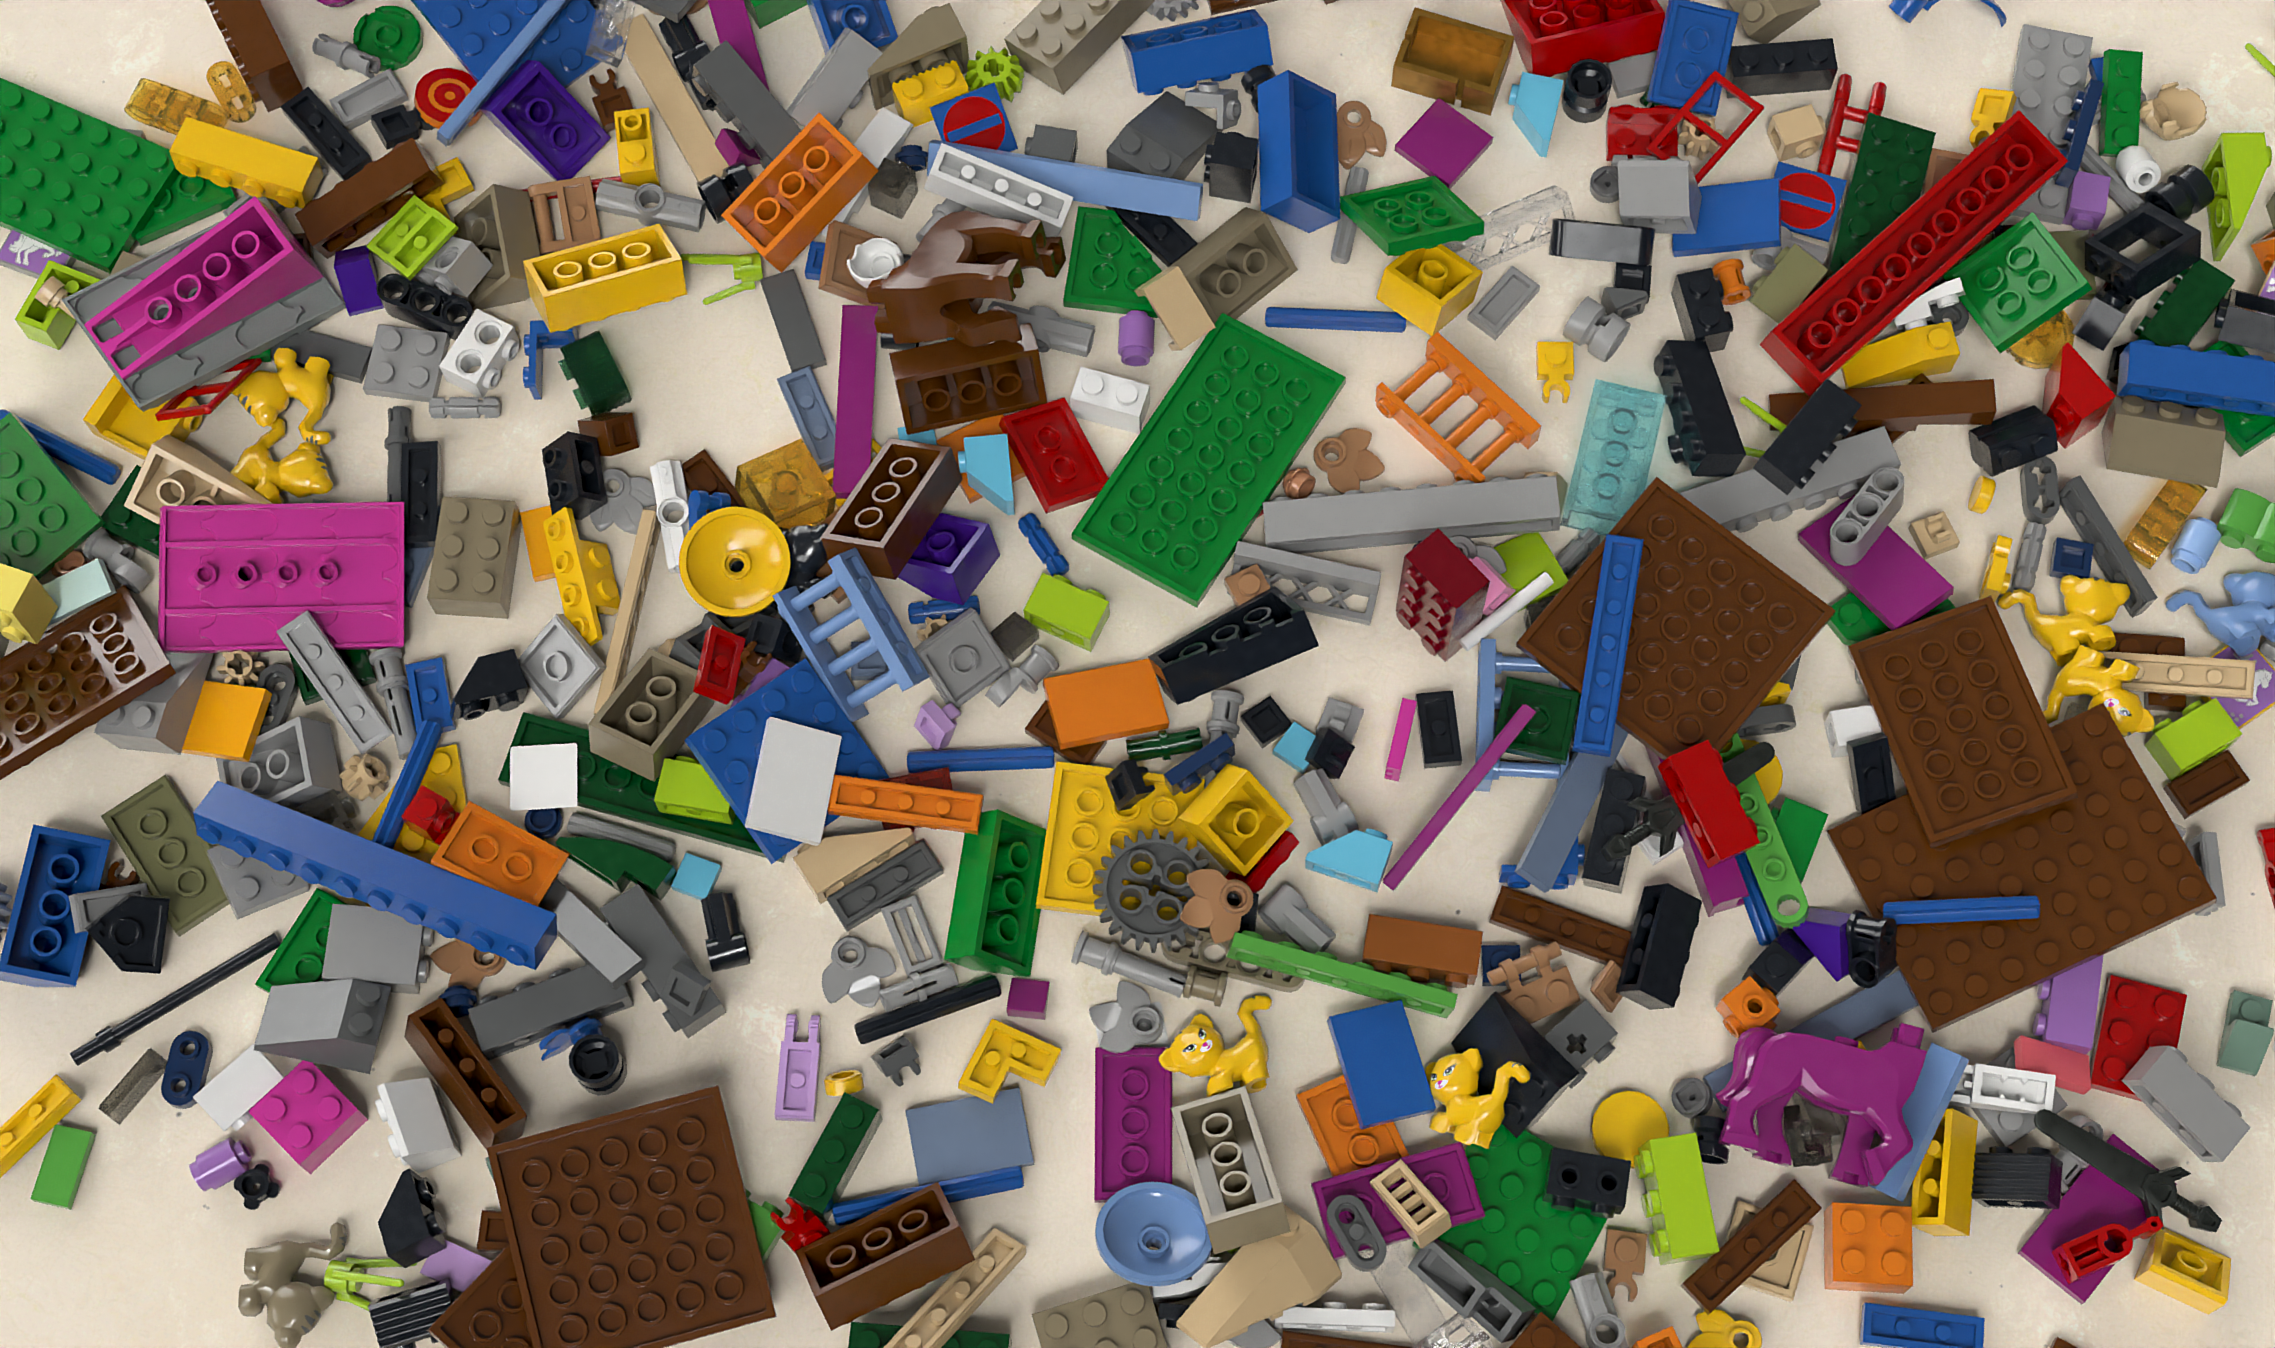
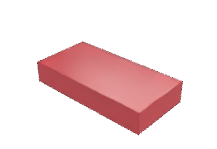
(2069, 1066)

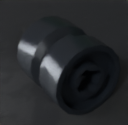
(1586, 91)
(717, 189)
(2183, 194)
(597, 1064)

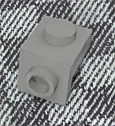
(1211, 96)

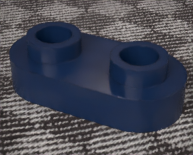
(187, 1068)

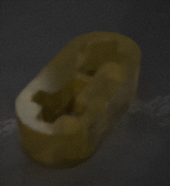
(237, 88)

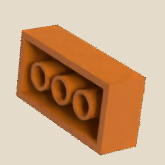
(800, 192)

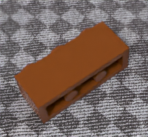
(1422, 950)

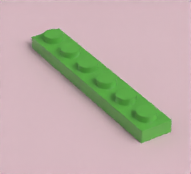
(1353, 977)

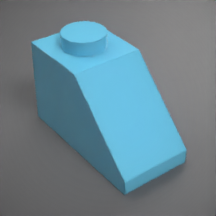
(1536, 108)
(989, 469)
(1353, 858)

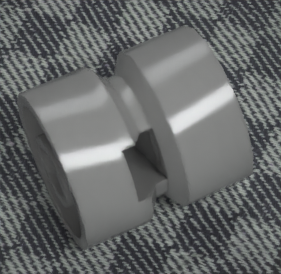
(1595, 328)

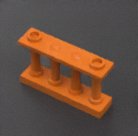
(1466, 381)

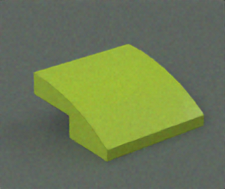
(412, 237)
(1526, 560)

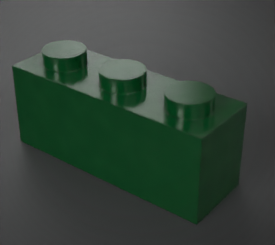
(2187, 307)
(836, 1156)

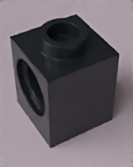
(774, 637)

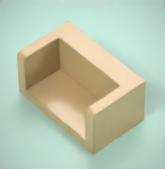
(1176, 307)

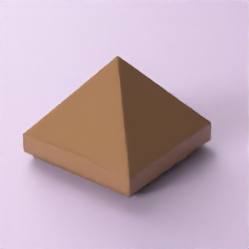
(1605, 985)

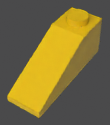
(1903, 357)

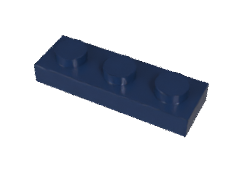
(2078, 130)

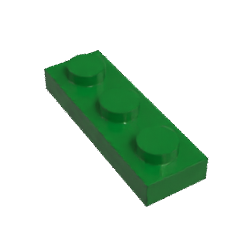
(2120, 101)

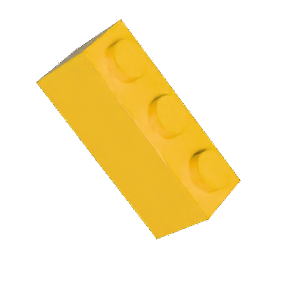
(1944, 1179)

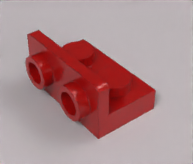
(1634, 128)

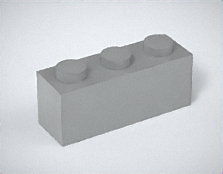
(836, 80)
(2186, 1103)

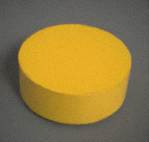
(1981, 495)
(843, 1081)

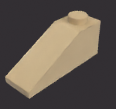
(848, 857)

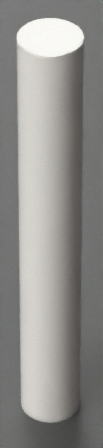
(1506, 611)

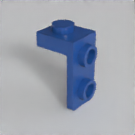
(534, 343)
(1567, 875)

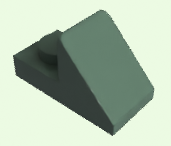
(2245, 1033)

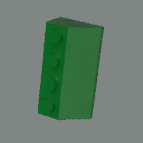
(996, 896)

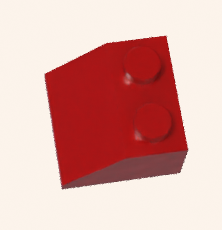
(2074, 396)

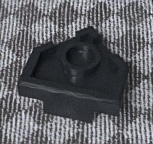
(134, 932)

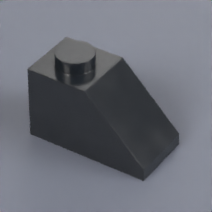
(1780, 962)

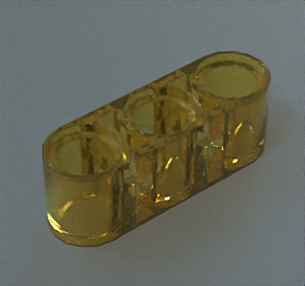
(168, 107)
(2162, 521)

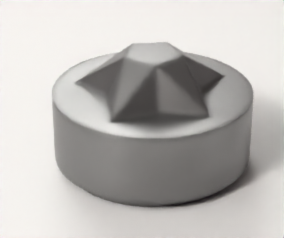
(1605, 184)
(1692, 1098)

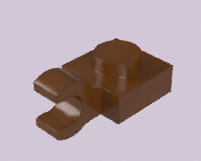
(750, 665)

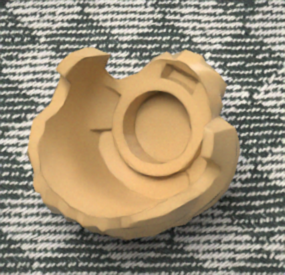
(2174, 112)

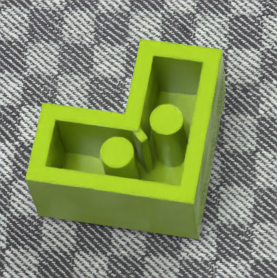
(45, 323)

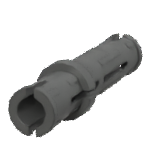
(398, 433)

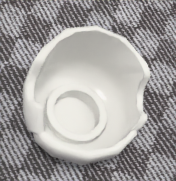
(874, 260)

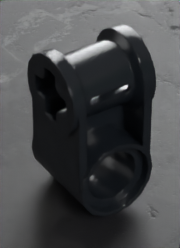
(1870, 948)

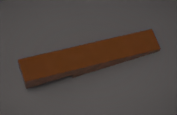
(1906, 405)

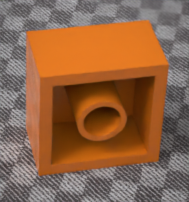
(1868, 1248)

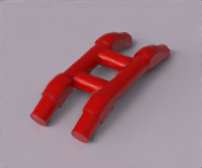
(1840, 112)

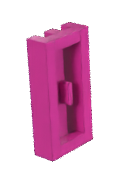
(1400, 739)

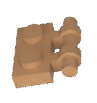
(1542, 994)

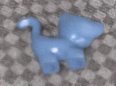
(2245, 621)

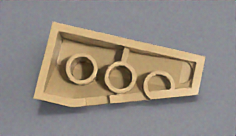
(184, 477)
(1262, 1284)

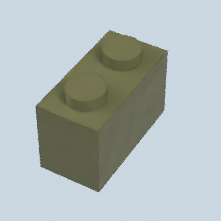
(1790, 283)

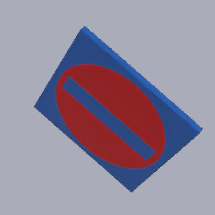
(975, 120)
(1809, 200)

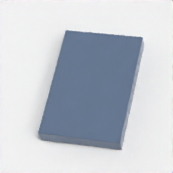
(969, 1137)

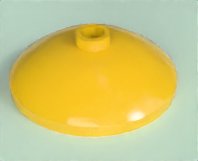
(728, 537)

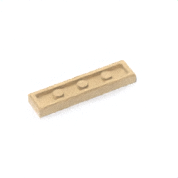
(2188, 675)

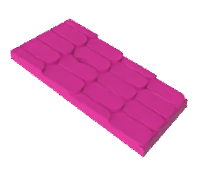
(297, 557)

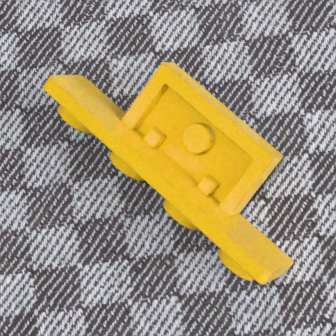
(582, 575)

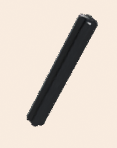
(927, 1010)

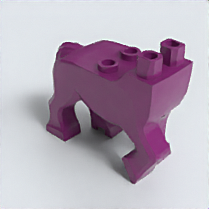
(1832, 1077)

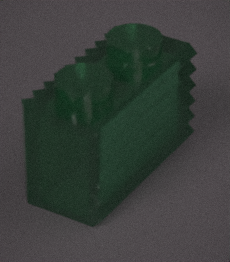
(594, 373)

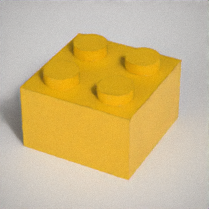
(1429, 287)
(1236, 819)

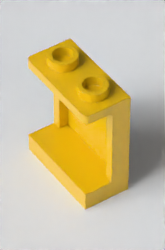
(126, 426)

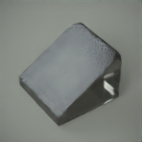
(1015, 635)

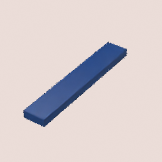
(1608, 645)

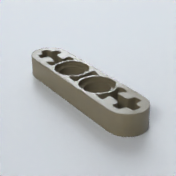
(1228, 965)

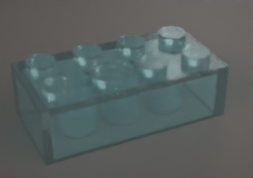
(1612, 456)

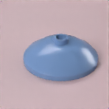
(1153, 1217)

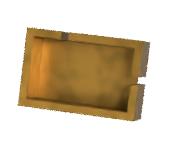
(1452, 61)

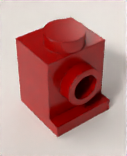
(430, 815)

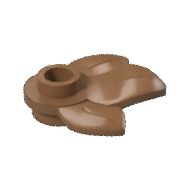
(1359, 136)
(1353, 461)
(1210, 904)
(465, 964)

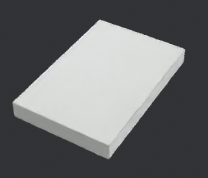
(793, 781)

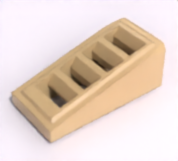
(1425, 1224)

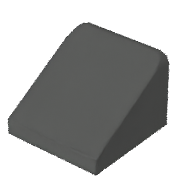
(1623, 301)

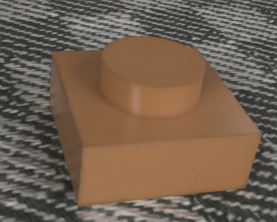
(1246, 584)

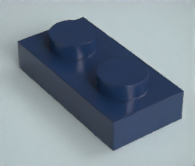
(1188, 773)

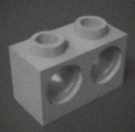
(455, 267)

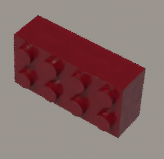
(1440, 594)

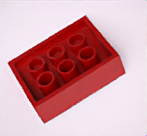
(1562, 32)

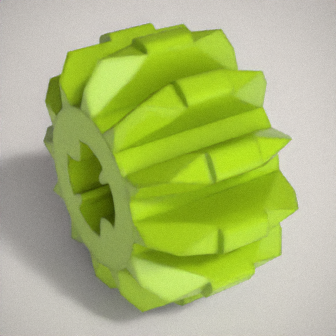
(1005, 68)

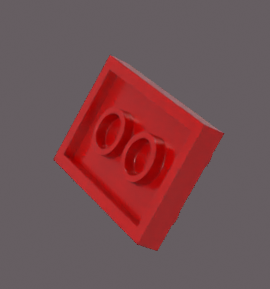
(1054, 454)
(2130, 1023)

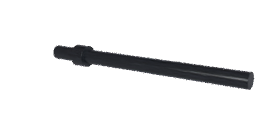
(110, 1038)

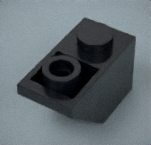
(2104, 316)
(490, 685)
(410, 1222)

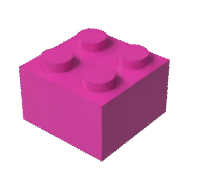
(308, 1115)

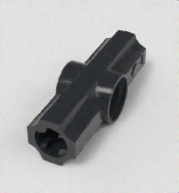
(686, 51)

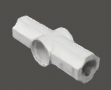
(671, 496)

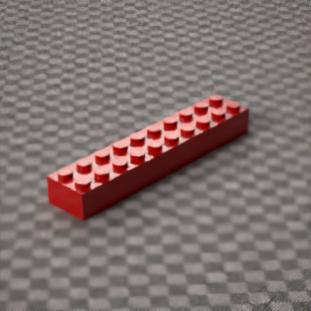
(1913, 253)

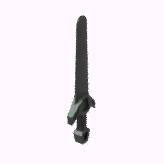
(1663, 816)
(2153, 1187)

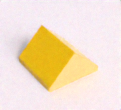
(2185, 1271)

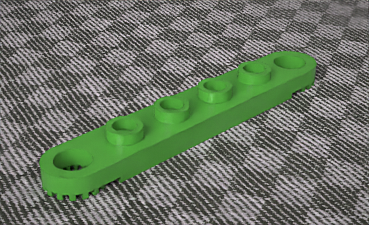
(1769, 858)

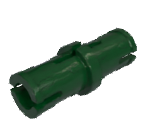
(1164, 745)

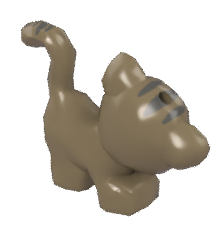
(291, 1306)

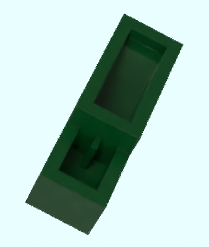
(620, 864)

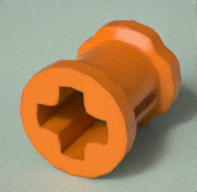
(1732, 281)

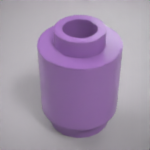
(1136, 338)
(220, 1164)

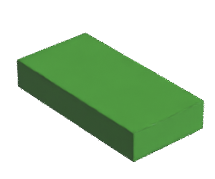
(63, 1167)

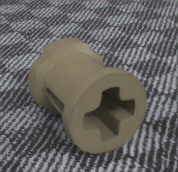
(1205, 985)

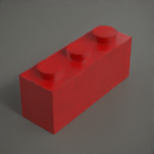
(1709, 803)

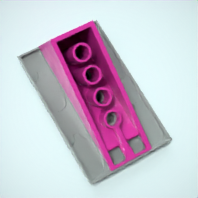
(204, 304)

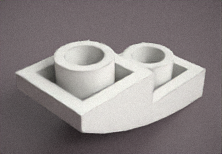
(1920, 310)
(1189, 1288)

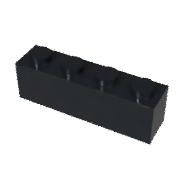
(1699, 409)

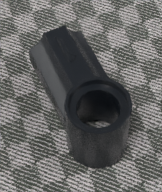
(725, 940)

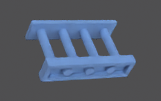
(879, 620)
(1490, 698)

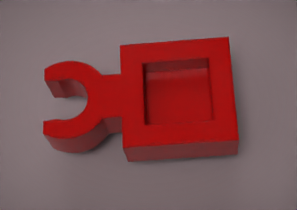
(799, 1226)

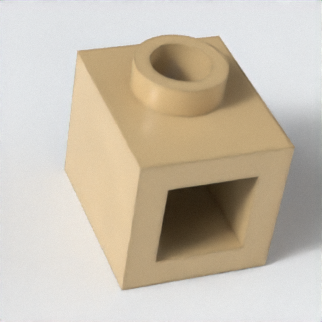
(1796, 133)

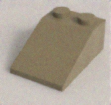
(924, 44)

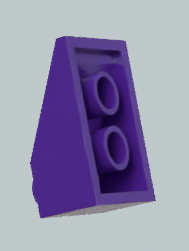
(545, 121)
(952, 559)

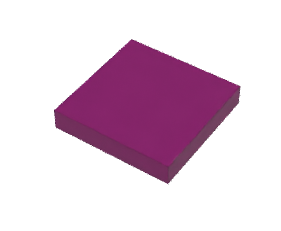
(1443, 143)

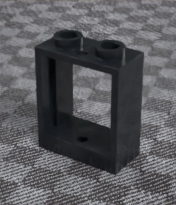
(2177, 243)
(2247, 320)

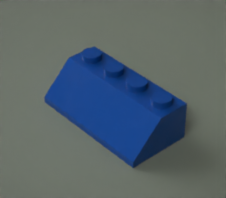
(1197, 51)
(41, 931)

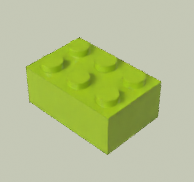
(1676, 1199)

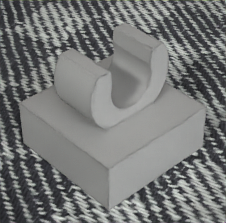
(1341, 718)

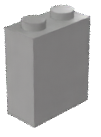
(376, 948)

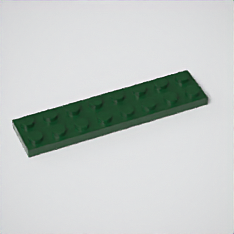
(620, 792)

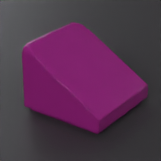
(734, 150)
(1028, 998)

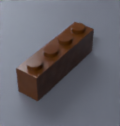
(368, 198)
(464, 1074)

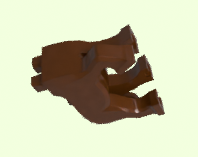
(952, 272)

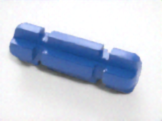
(1043, 545)
(936, 608)

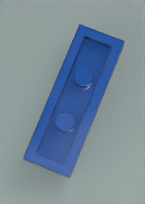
(1916, 1328)

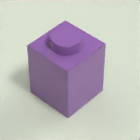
(2087, 201)

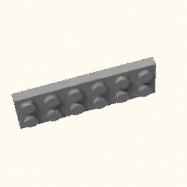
(2045, 80)

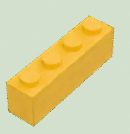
(246, 163)

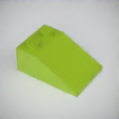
(2235, 171)

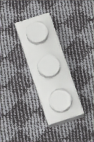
(1335, 1317)

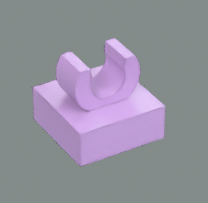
(937, 724)

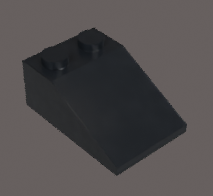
(1505, 1037)

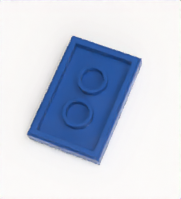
(1691, 47)
(1734, 219)
(1381, 1064)

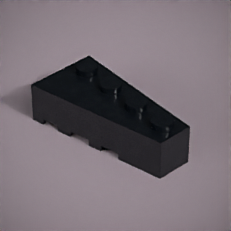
(1234, 646)

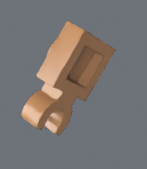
(1625, 1257)

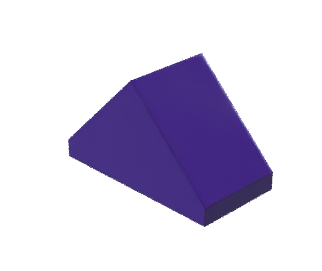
(357, 280)
(1826, 938)

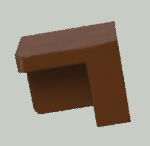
(613, 432)

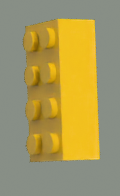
(605, 278)

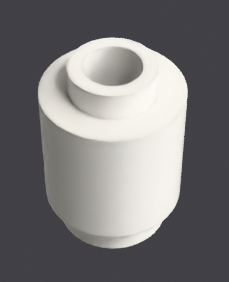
(2138, 168)

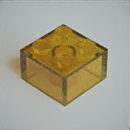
(786, 486)

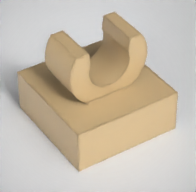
(1934, 535)

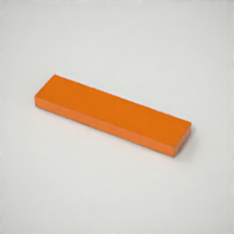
(905, 804)

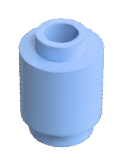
(2195, 545)

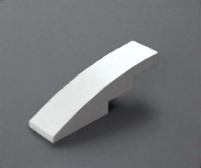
(879, 140)
(2004, 1089)

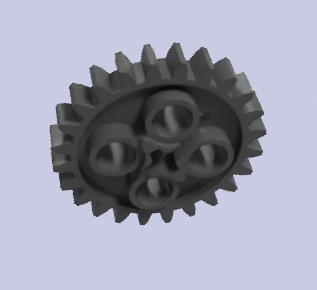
(1144, 923)

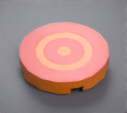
(441, 93)

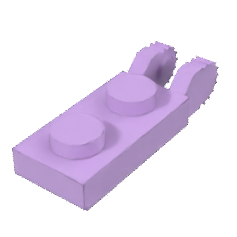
(798, 1072)

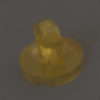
(2043, 344)

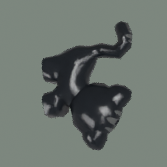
(806, 558)

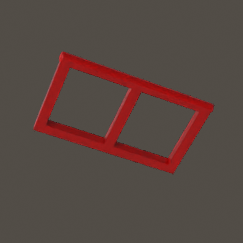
(1684, 113)
(223, 389)

